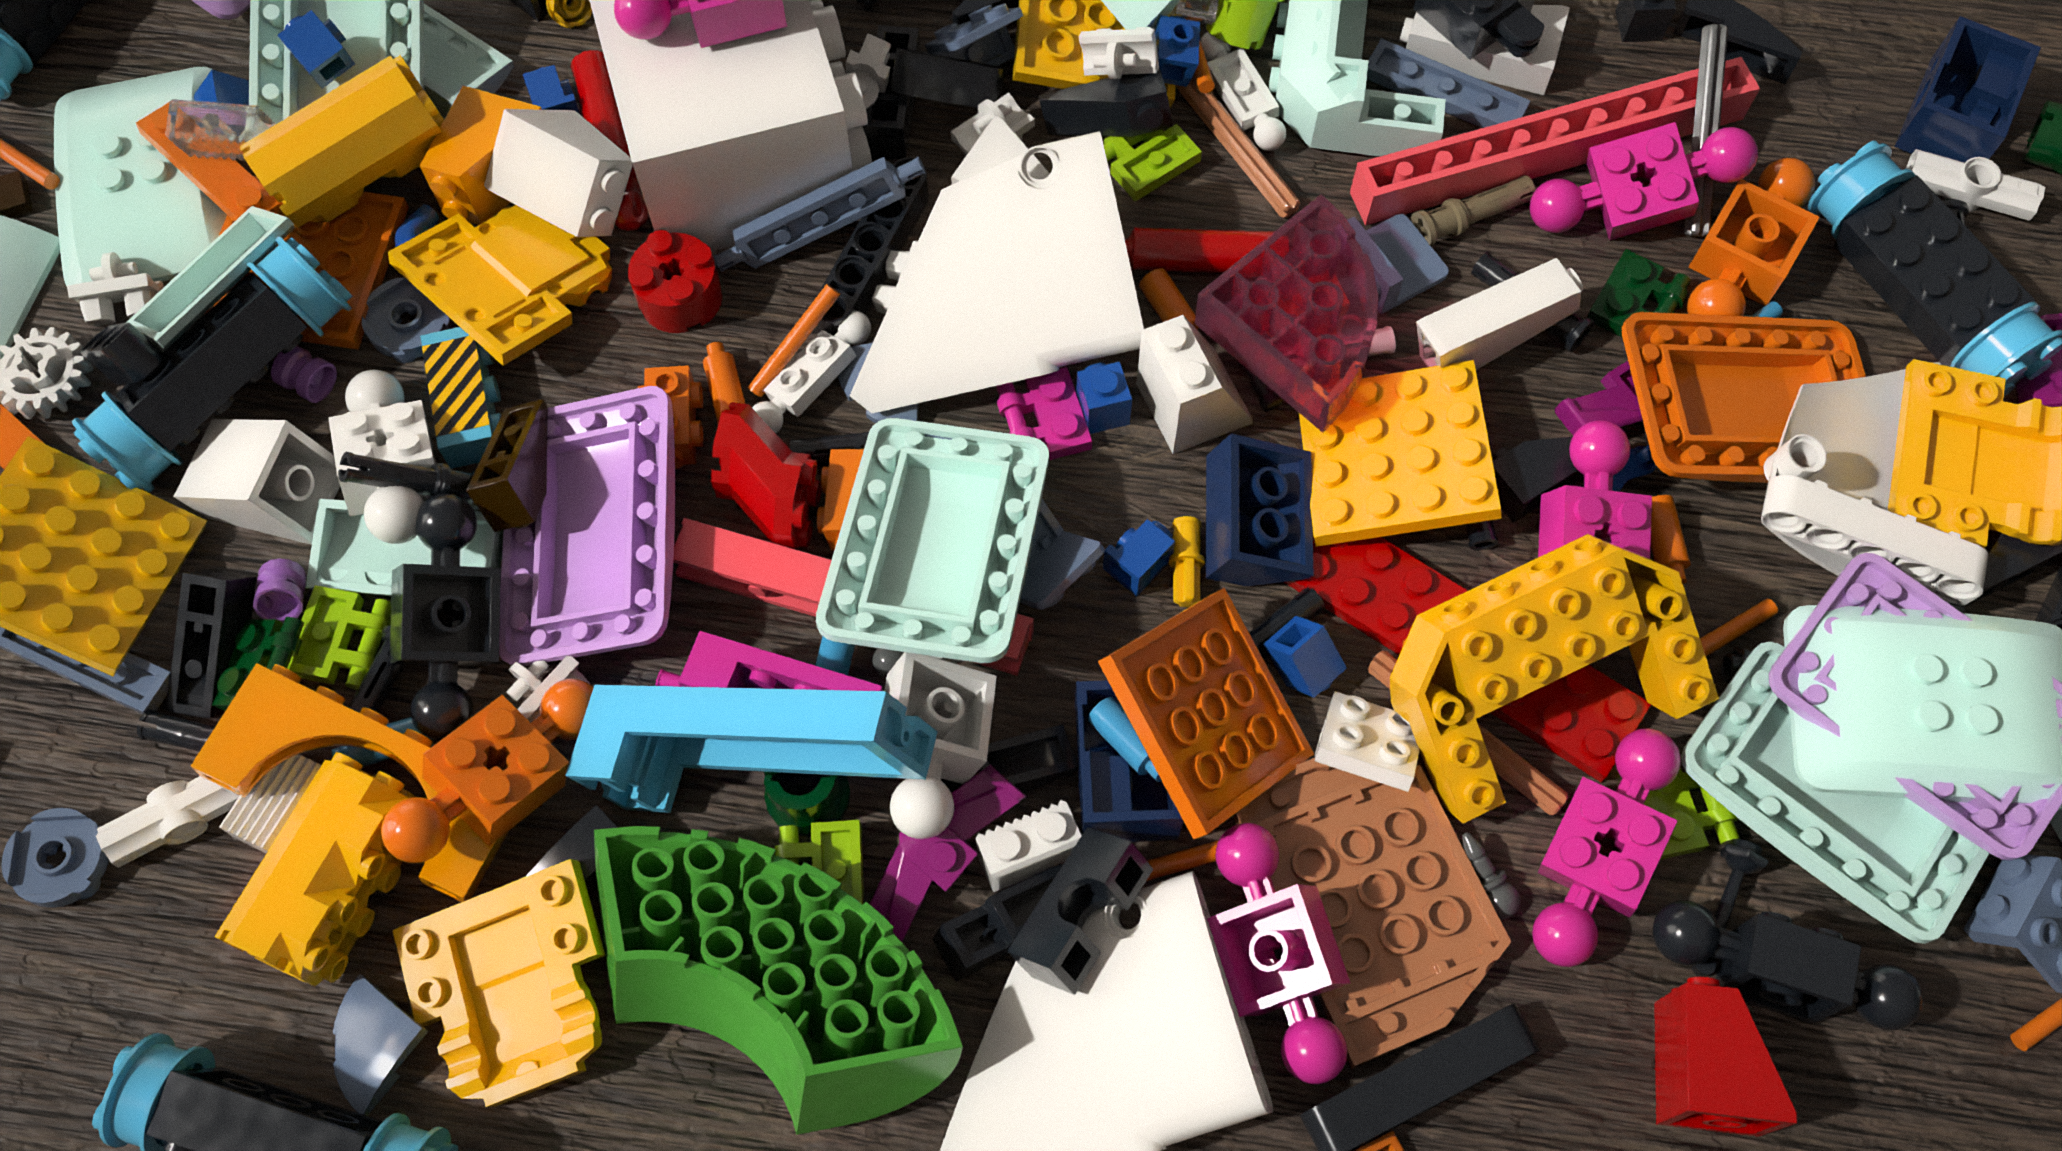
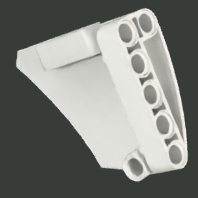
(1008, 282)
(1834, 489)
(1128, 1060)

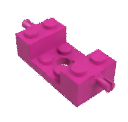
(731, 664)

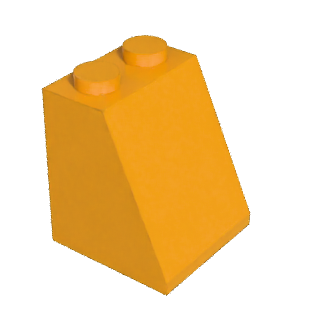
(462, 154)

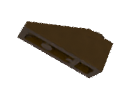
(513, 469)

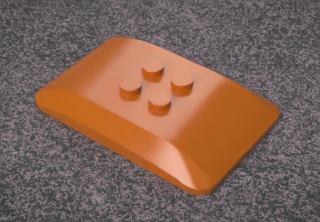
(1725, 385)

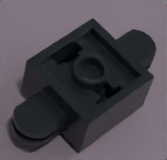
(1480, 23)

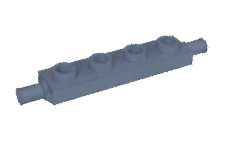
(819, 213)

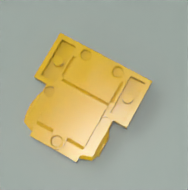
(505, 277)
(1976, 460)
(508, 984)

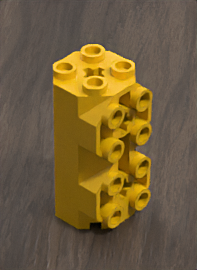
(344, 142)
(318, 875)

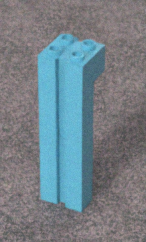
(646, 735)

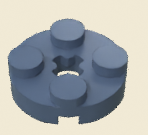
(384, 321)
(75, 878)

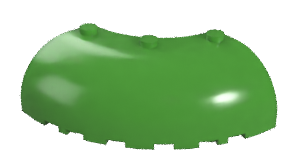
(775, 968)

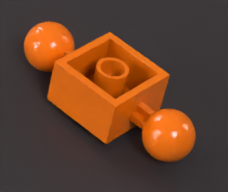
(1754, 240)
(492, 801)

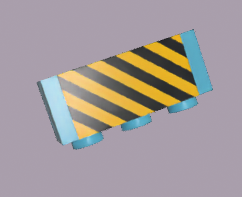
(460, 395)

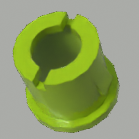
(1243, 22)

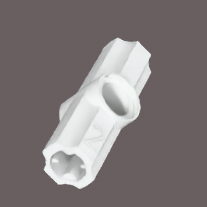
(1977, 184)
(170, 816)

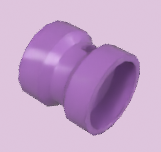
(309, 376)
(280, 589)

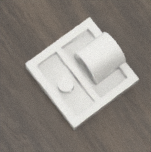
(1368, 742)

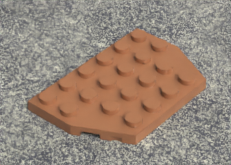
(1395, 895)

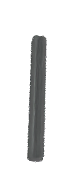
(1707, 118)

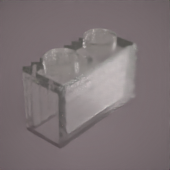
(214, 127)

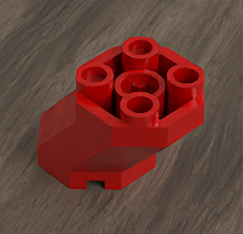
(765, 477)

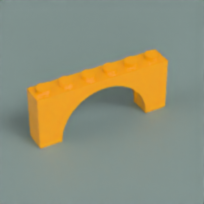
(281, 718)

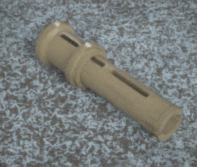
(1457, 215)

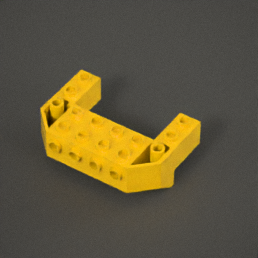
(1529, 633)

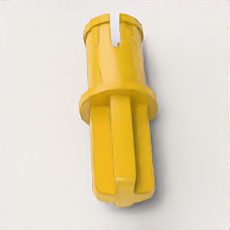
(1186, 561)

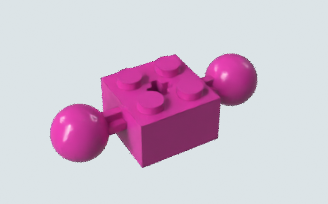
(713, 19)
(1651, 154)
(1616, 517)
(1565, 930)
(1310, 961)

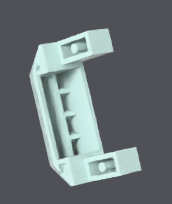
(1325, 89)

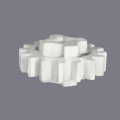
(42, 373)

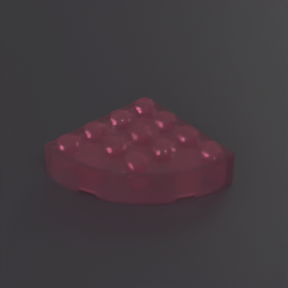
(1299, 312)

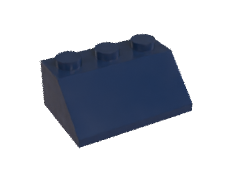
(1258, 512)

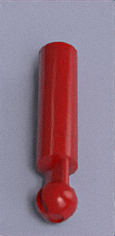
(601, 111)
(1190, 248)

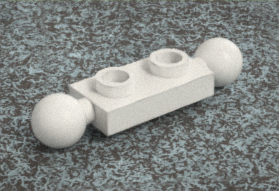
(1244, 92)
(812, 370)

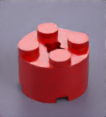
(675, 281)

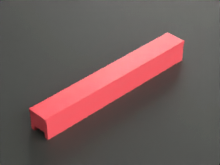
(783, 576)

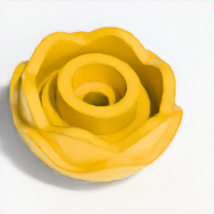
(569, 15)

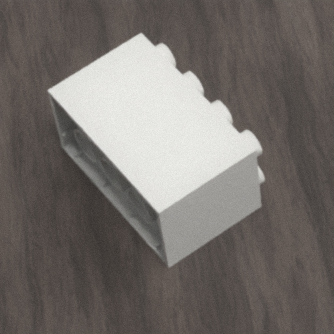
(735, 122)

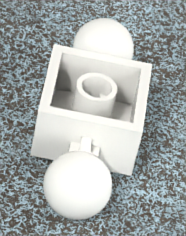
(388, 430)
(959, 707)

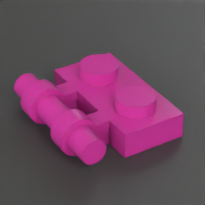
(1056, 411)

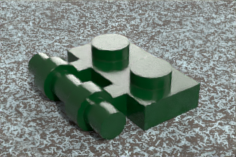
(1629, 287)
(258, 642)

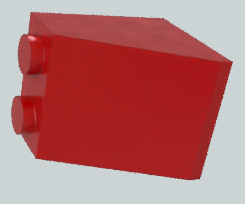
(1715, 1064)

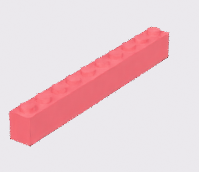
(1535, 143)

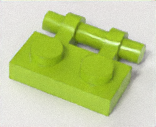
(1154, 162)
(327, 632)
(1689, 830)
(833, 849)

